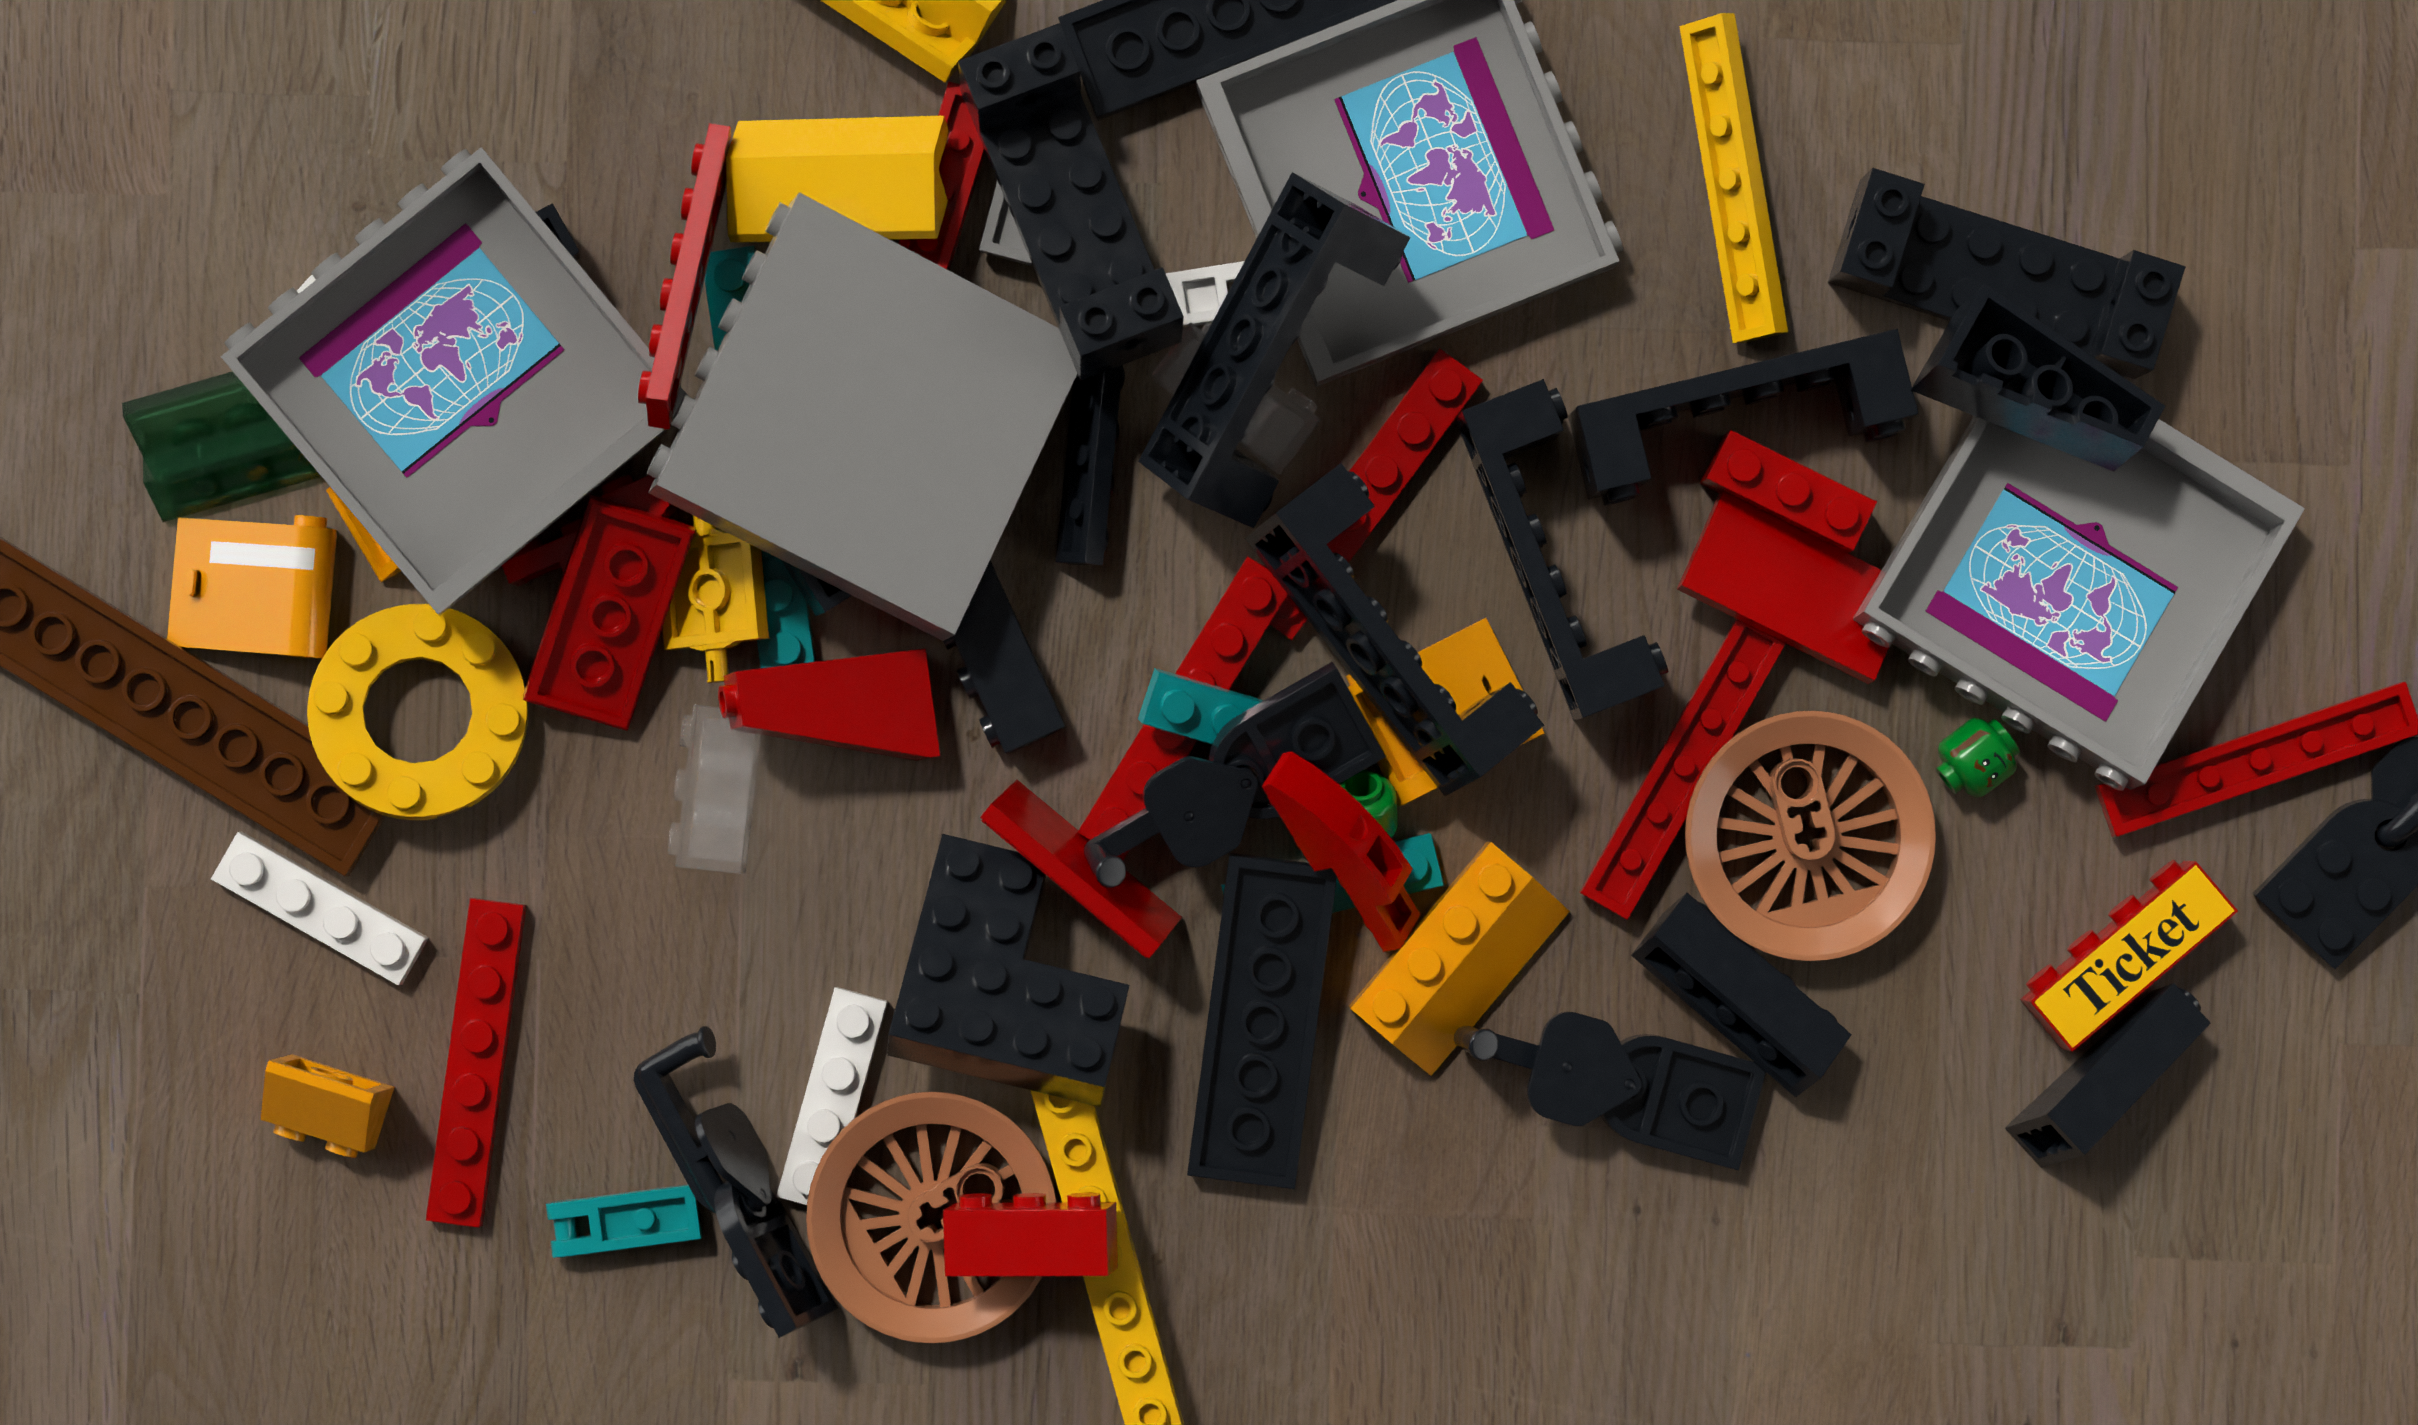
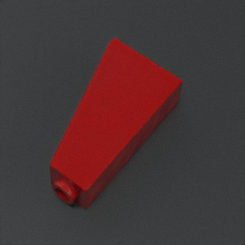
(846, 703)

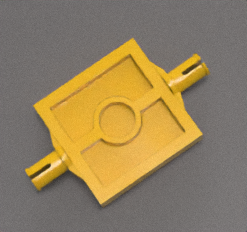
(717, 598)

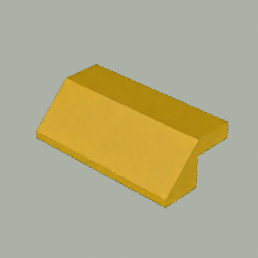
(925, 31)
(863, 168)

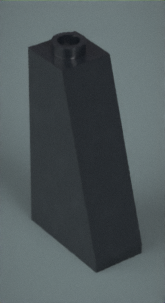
(2109, 1077)

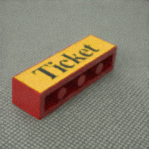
(2127, 954)

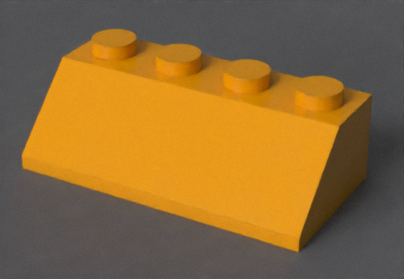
(1459, 957)

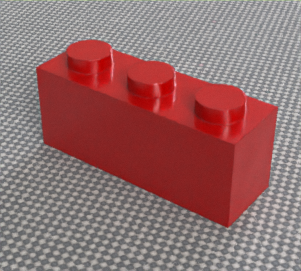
(1788, 491)
(1030, 1236)

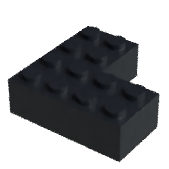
(976, 1000)

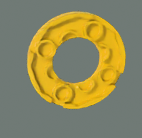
(427, 787)

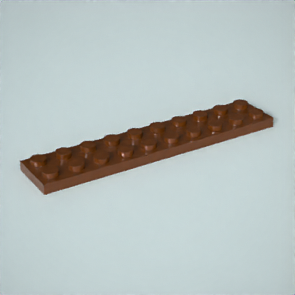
(175, 709)

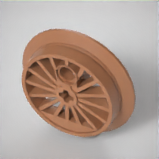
(1834, 923)
(853, 1260)

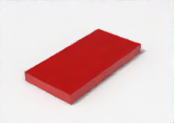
(1784, 585)
(608, 612)
(1059, 853)

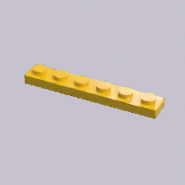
(1733, 178)

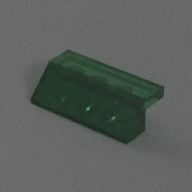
(210, 447)

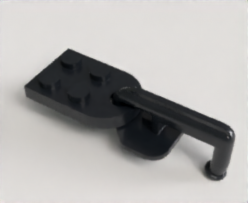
(1206, 803)
(2339, 878)
(1640, 1086)
(749, 1214)

